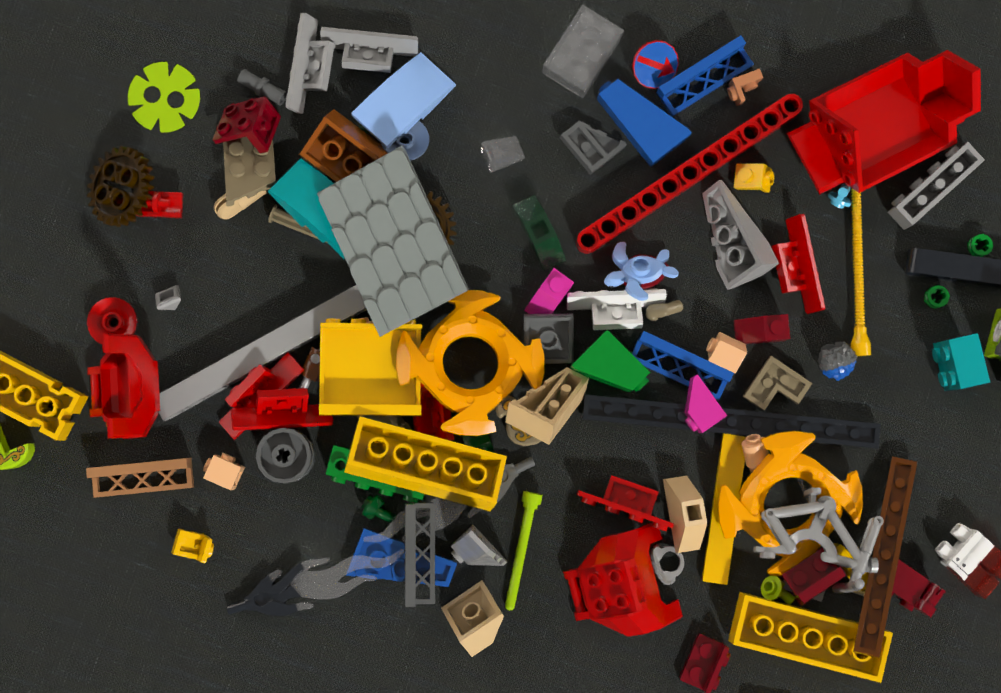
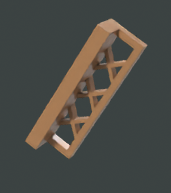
(135, 468)

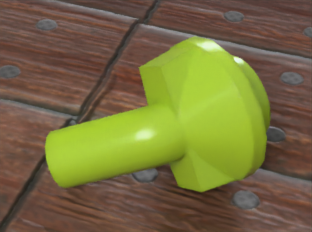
(773, 588)

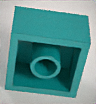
(960, 362)

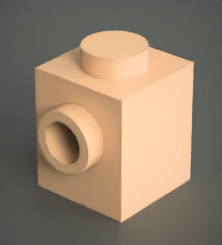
(726, 352)
(223, 471)

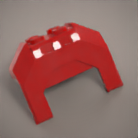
(125, 387)
(622, 585)

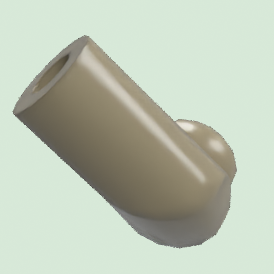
(660, 310)

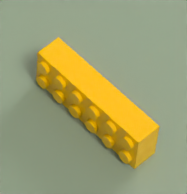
(425, 464)
(804, 636)

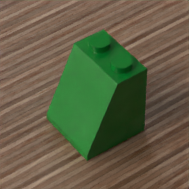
(611, 364)

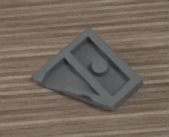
(591, 146)

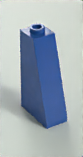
(642, 122)

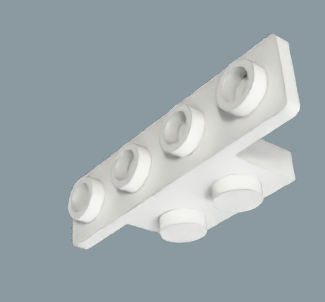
(614, 308)

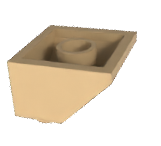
(474, 618)

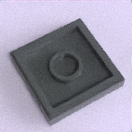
(555, 334)

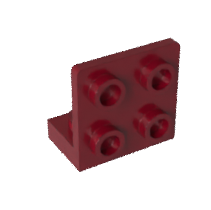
(249, 119)

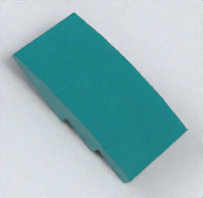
(298, 196)

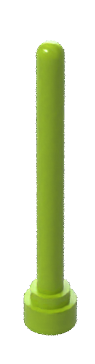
(530, 502)

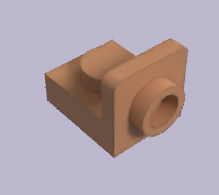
(746, 82)

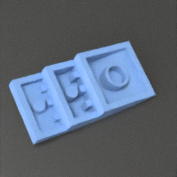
(403, 99)

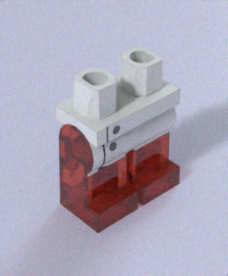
(965, 556)

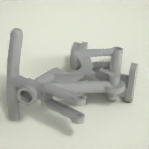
(824, 509)

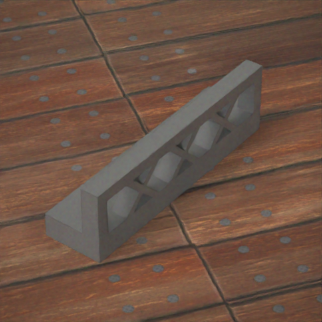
(410, 554)

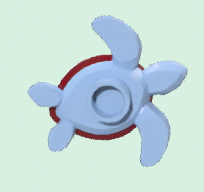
(639, 271)

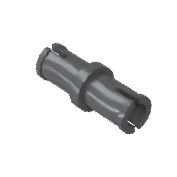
(262, 87)

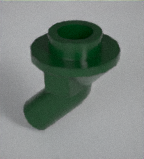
(373, 507)

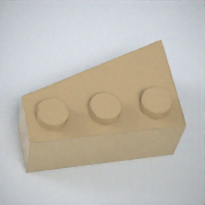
(548, 407)

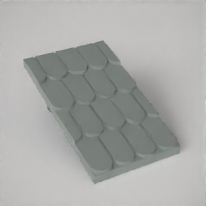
(392, 241)

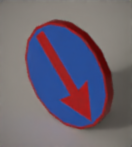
(655, 64)

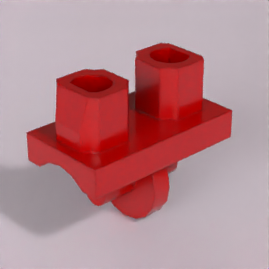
(163, 205)

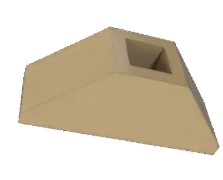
(686, 512)

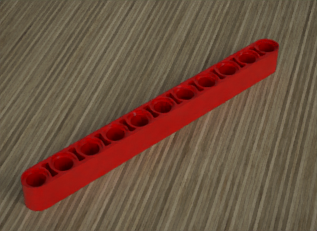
(697, 165)

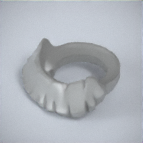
(665, 576)

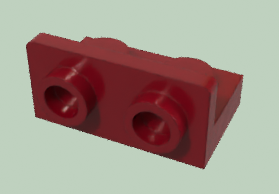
(705, 663)

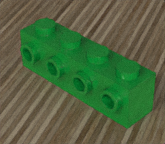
(336, 470)

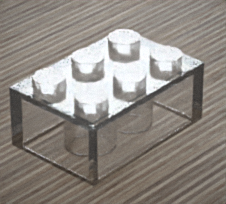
(582, 51)

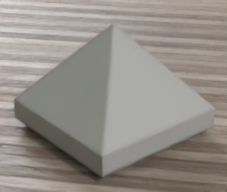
(168, 298)

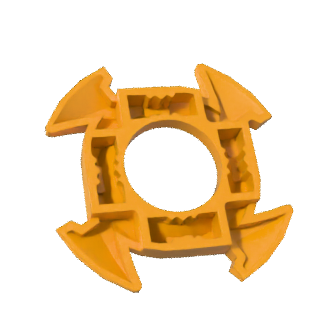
(471, 404)
(786, 462)

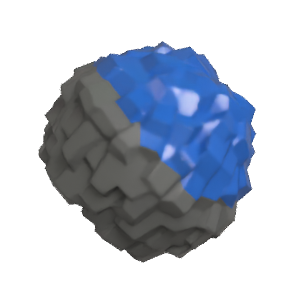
(837, 360)

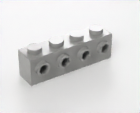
(936, 185)

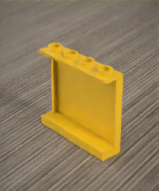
(361, 371)

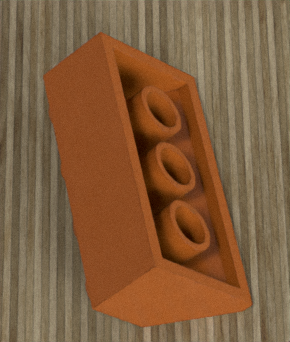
(340, 147)

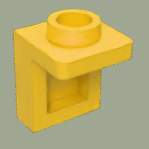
(753, 177)
(192, 545)

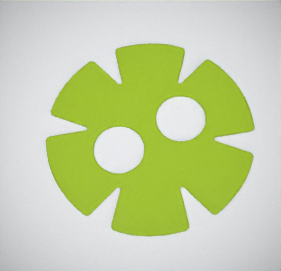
(150, 112)

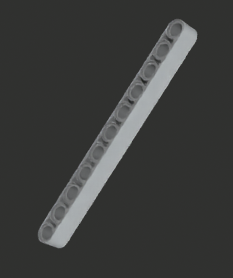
(262, 351)

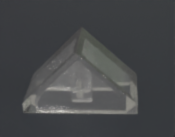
(501, 152)

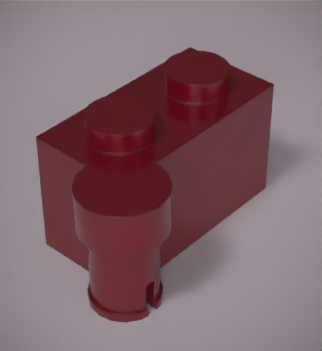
(916, 590)

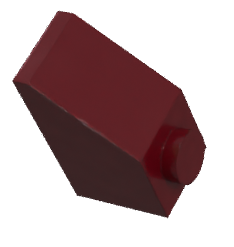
(762, 329)

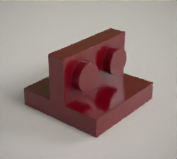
(812, 577)

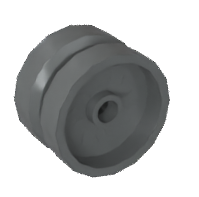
(271, 460)

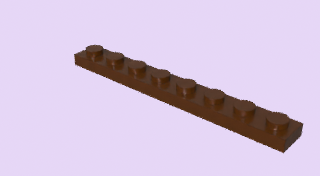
(887, 551)

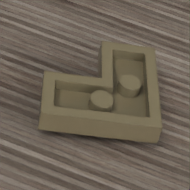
(776, 377)

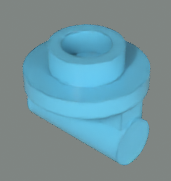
(839, 199)

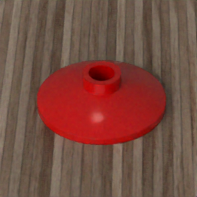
(104, 312)

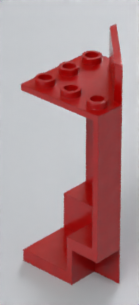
(887, 120)

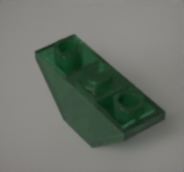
(539, 232)

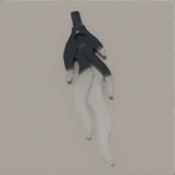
(309, 584)

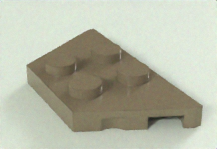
(247, 169)

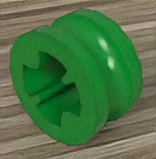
(981, 237)
(931, 303)

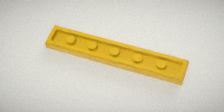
(730, 473)

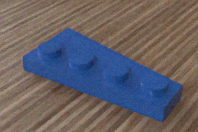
(443, 567)

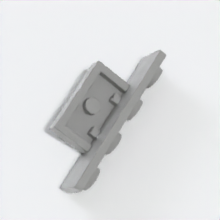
(369, 49)
(310, 64)

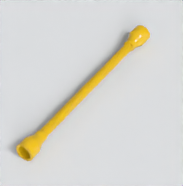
(860, 341)

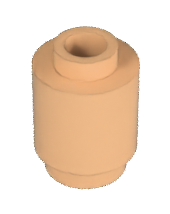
(753, 451)

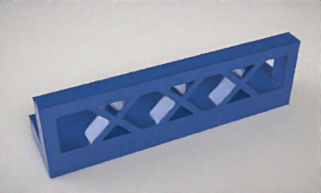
(704, 66)
(683, 356)

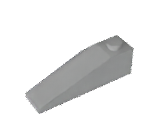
(739, 244)
(476, 549)

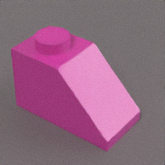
(549, 294)
(701, 407)

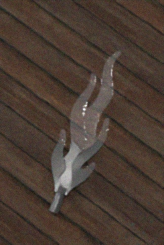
(448, 511)

